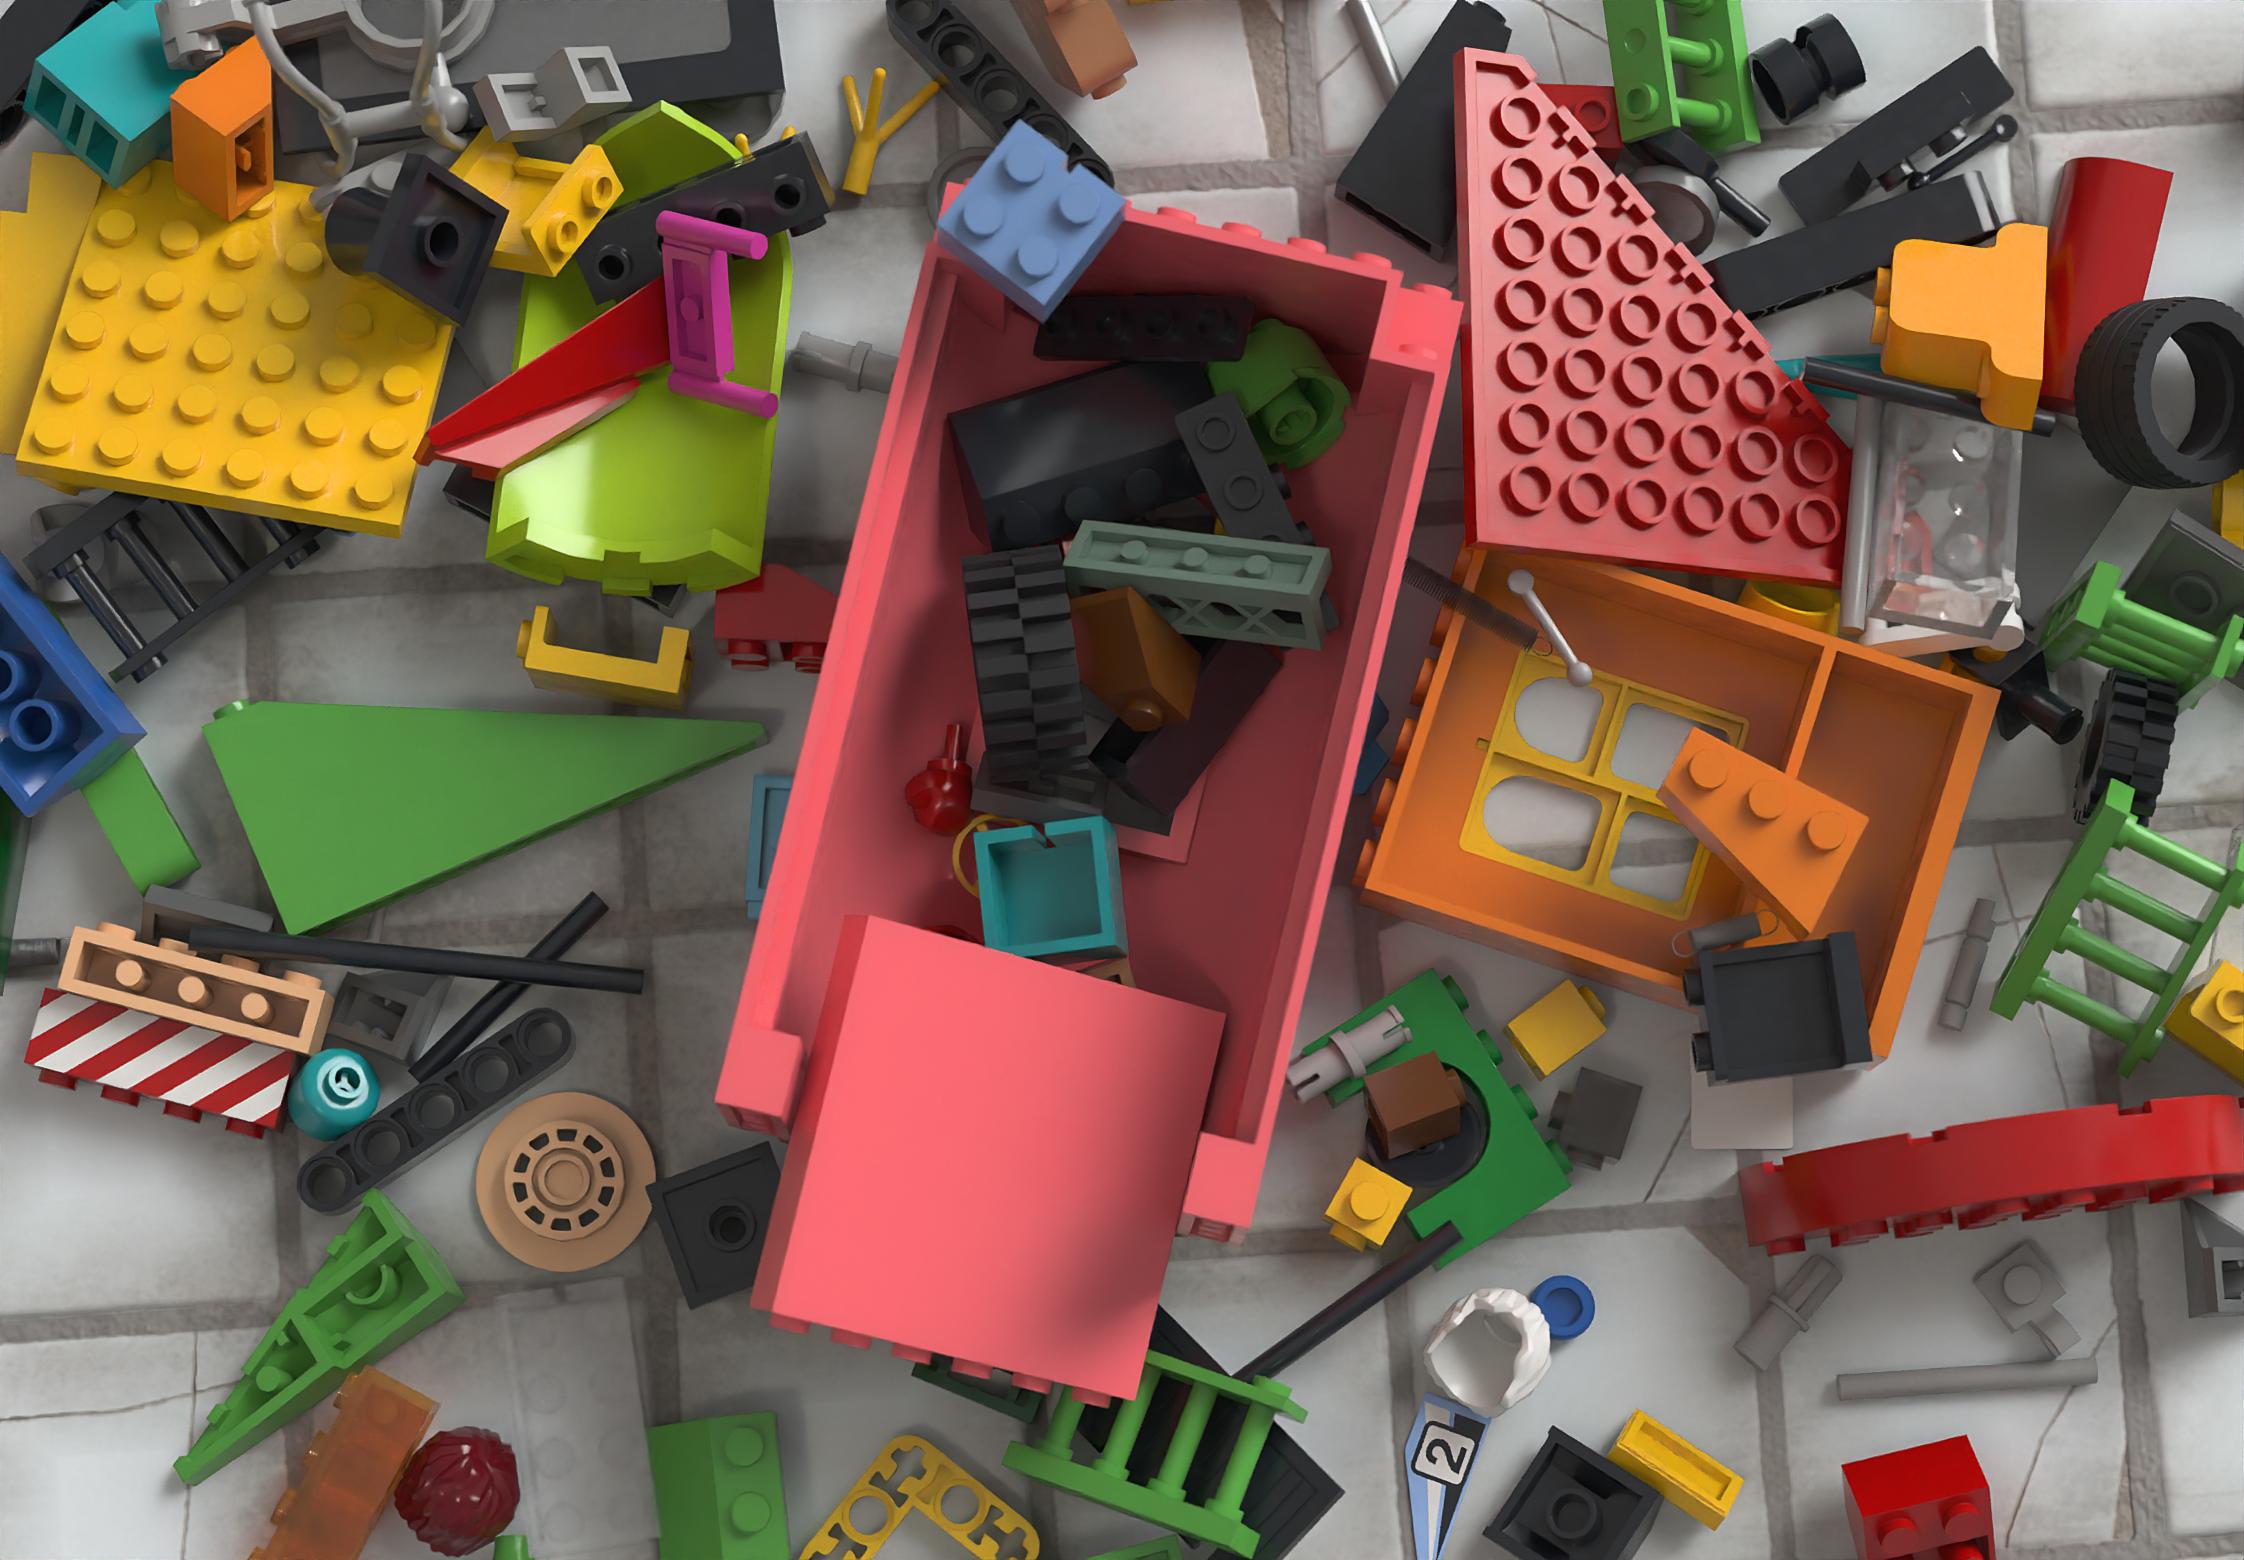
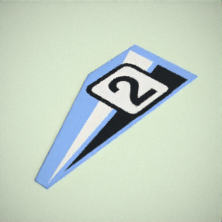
(1439, 1466)

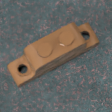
(1078, 44)

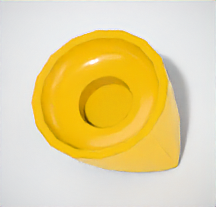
(1798, 604)

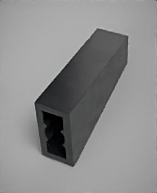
(1407, 161)

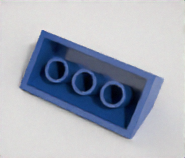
(55, 708)

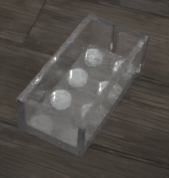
(1944, 522)
(578, 1419)

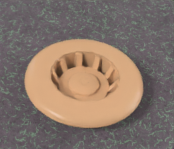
(565, 1181)

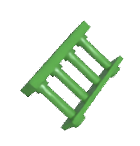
(1714, 66)
(2117, 633)
(2087, 879)
(1163, 1498)

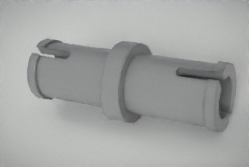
(846, 363)
(1347, 1055)

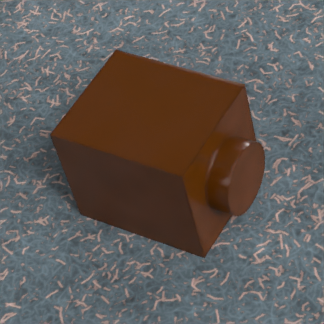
(1413, 1103)

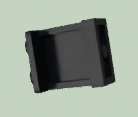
(1778, 1010)

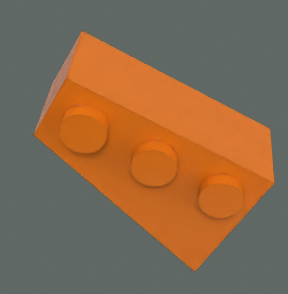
(1764, 826)

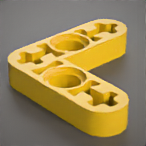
(926, 1497)

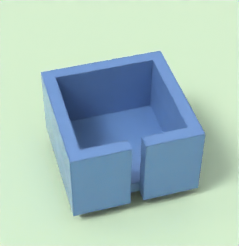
(1030, 221)

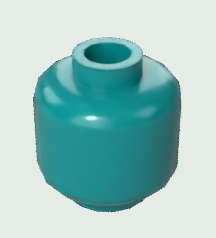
(333, 1094)

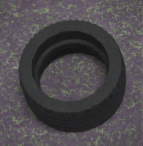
(2116, 393)

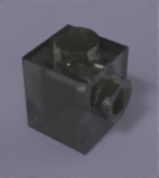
(1594, 1118)

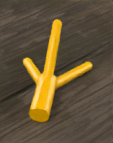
(866, 137)

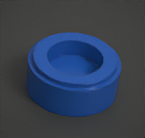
(1565, 1306)

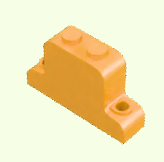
(1968, 319)

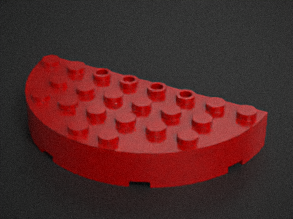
(1997, 1170)

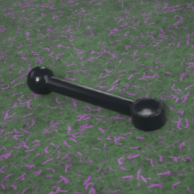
(2003, 130)

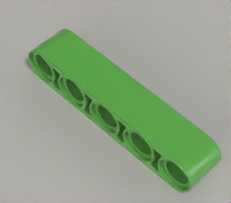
(138, 820)

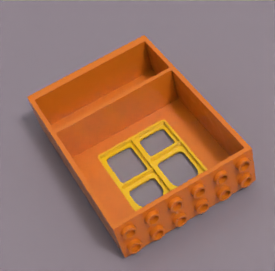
(1810, 704)

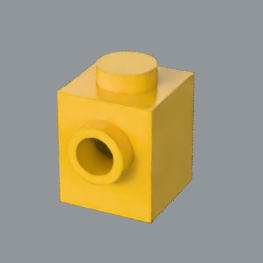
(1365, 1207)

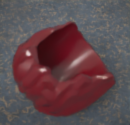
(459, 1490)

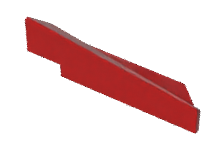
(557, 390)

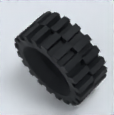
(1025, 664)

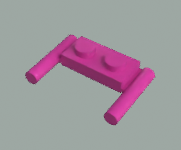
(701, 310)

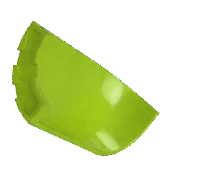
(666, 479)

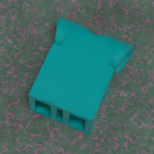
(109, 90)

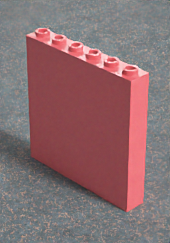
(987, 1162)

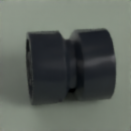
(1801, 71)

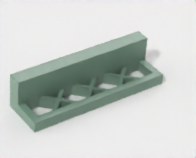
(1203, 570)

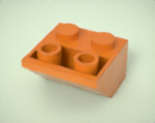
(226, 132)

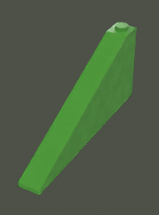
(398, 799)

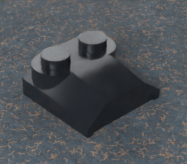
(1575, 1507)

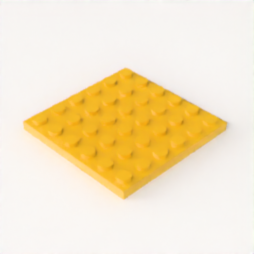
(233, 364)

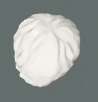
(1489, 1350)

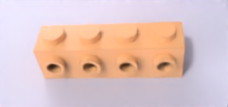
(196, 991)

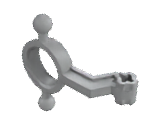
(198, 29)

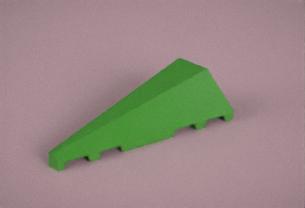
(359, 1307)

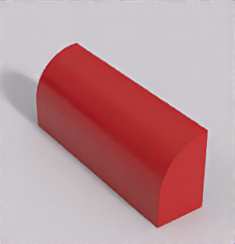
(2096, 259)

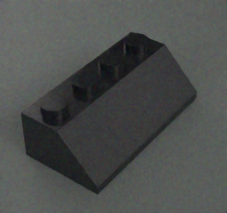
(1077, 452)

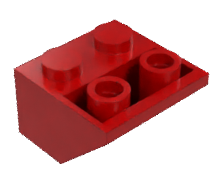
(1920, 1504)

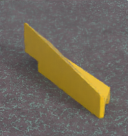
(35, 272)

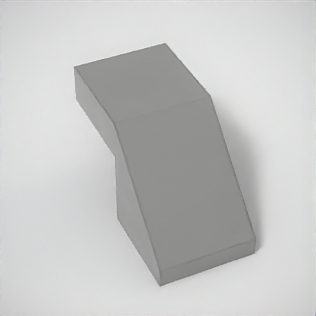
(558, 96)

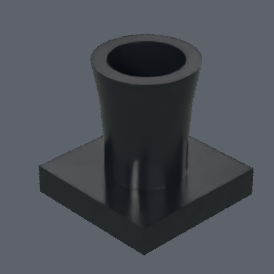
(420, 241)
(698, 1203)

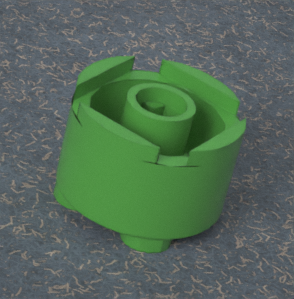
(1284, 393)

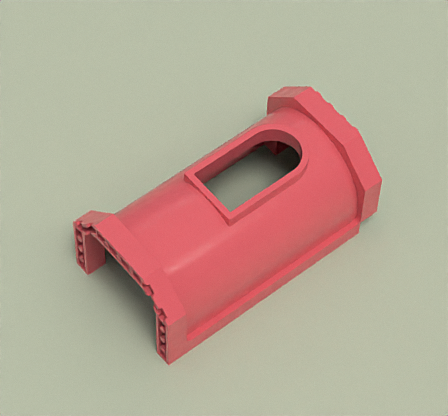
(1242, 881)

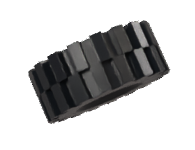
(2127, 742)

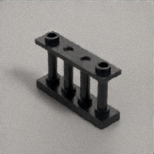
(118, 520)

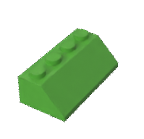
(722, 1488)

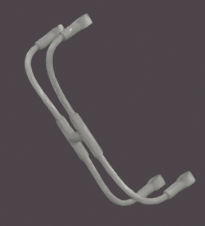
(346, 127)

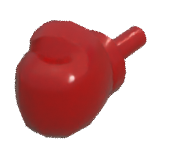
(944, 791)

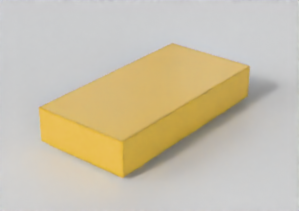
(1676, 1469)

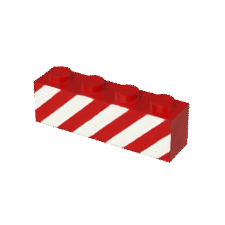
(161, 1061)

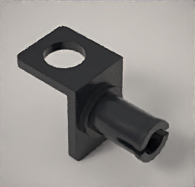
(2024, 693)

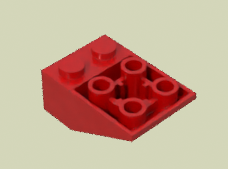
(774, 621)

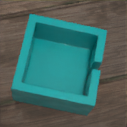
(1053, 901)

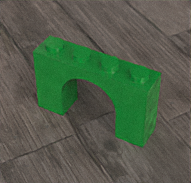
(1515, 1166)

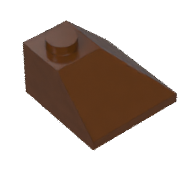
(1134, 659)

